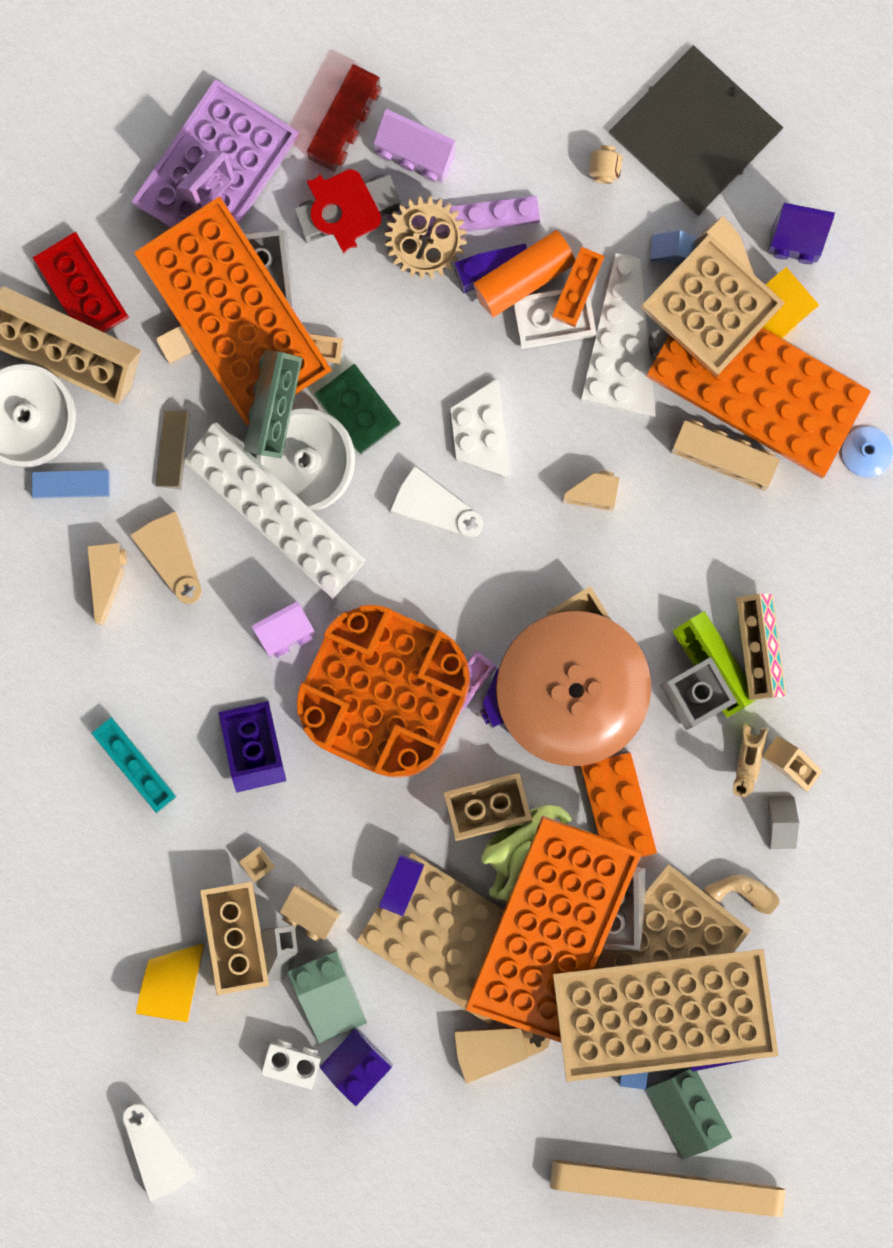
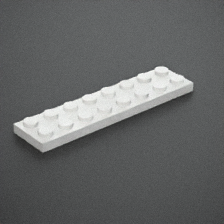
(274, 510)

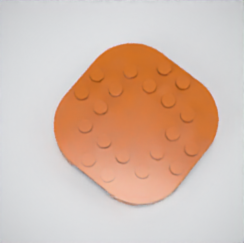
(384, 691)

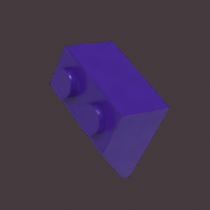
(355, 1067)

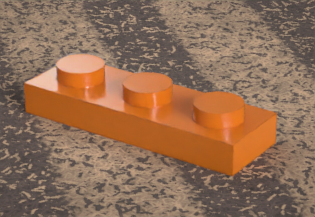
(578, 287)

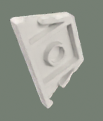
(480, 431)

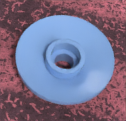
(860, 462)

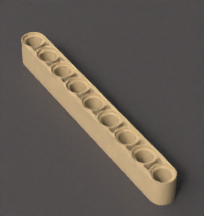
(667, 1188)

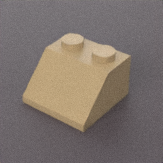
(310, 913)

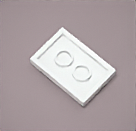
(539, 328)

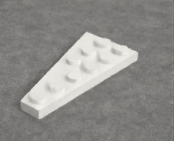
(621, 345)

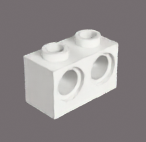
(290, 1072)

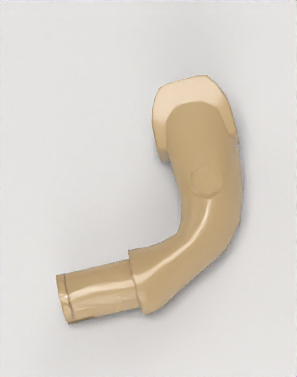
(749, 760)
(761, 896)

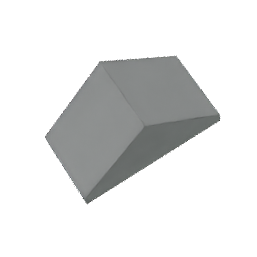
(783, 822)

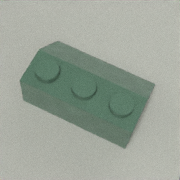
(688, 1112)

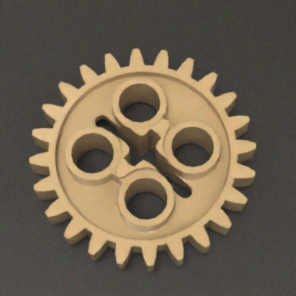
(404, 229)

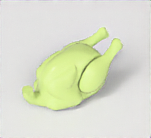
(510, 845)

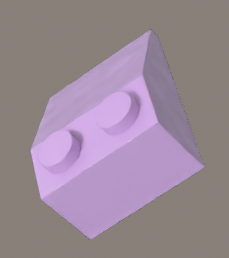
(206, 180)

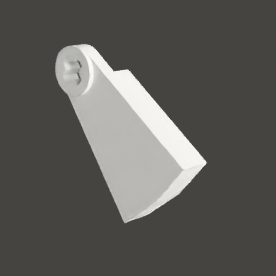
(432, 505)
(157, 1154)

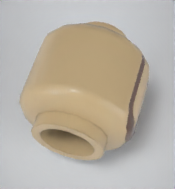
(605, 165)

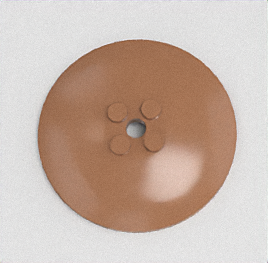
(537, 680)

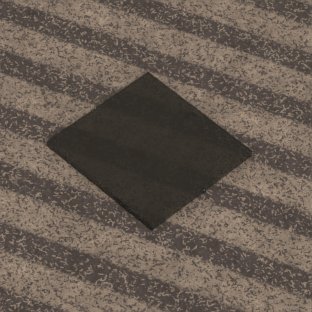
(695, 130)

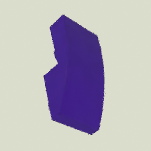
(401, 885)

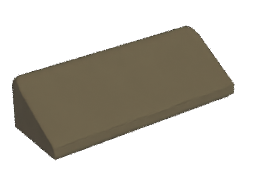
(172, 449)

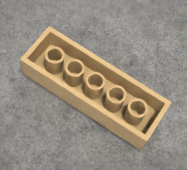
(66, 347)

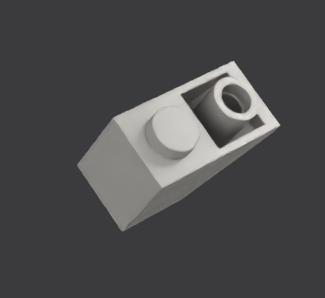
(279, 950)

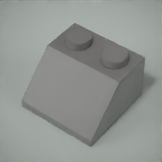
(698, 693)

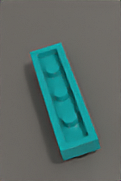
(134, 765)

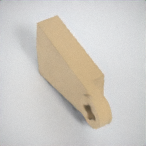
(169, 553)
(493, 1049)

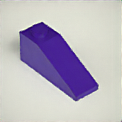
(479, 265)

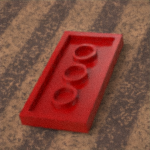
(80, 284)

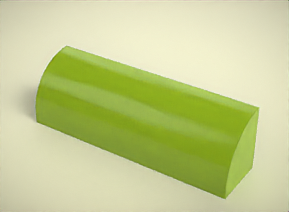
(703, 641)

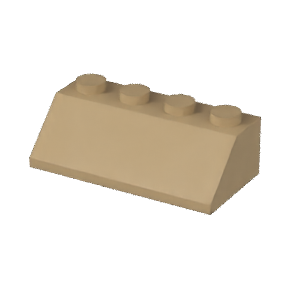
(234, 938)

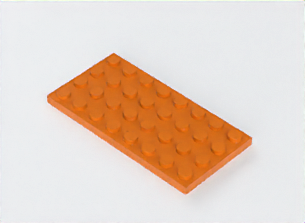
(228, 302)
(770, 396)
(551, 924)

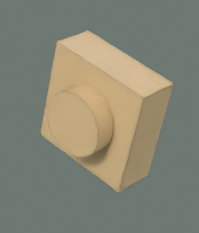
(257, 864)

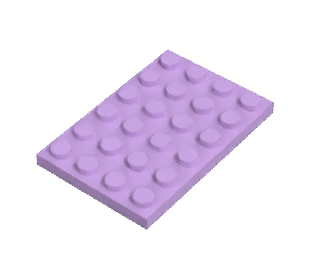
(226, 123)

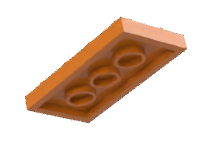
(618, 803)

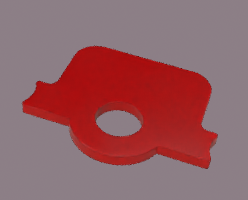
(355, 201)

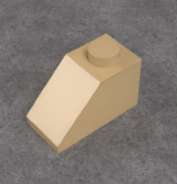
(595, 491)
(792, 763)

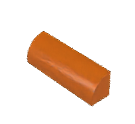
(524, 273)

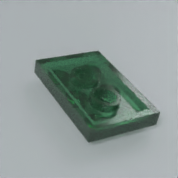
(357, 408)

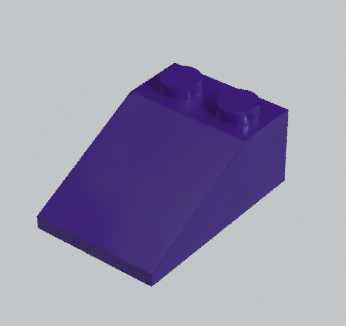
(800, 233)
(252, 746)

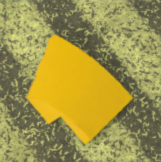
(796, 307)
(170, 984)

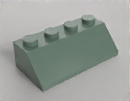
(272, 403)

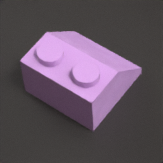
(284, 630)

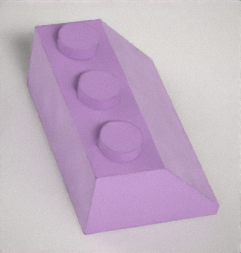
(414, 146)

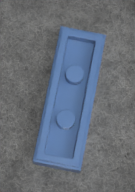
(71, 484)

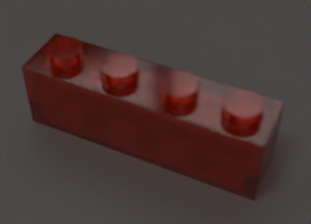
(344, 118)

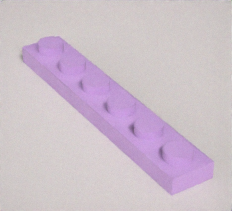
(486, 215)

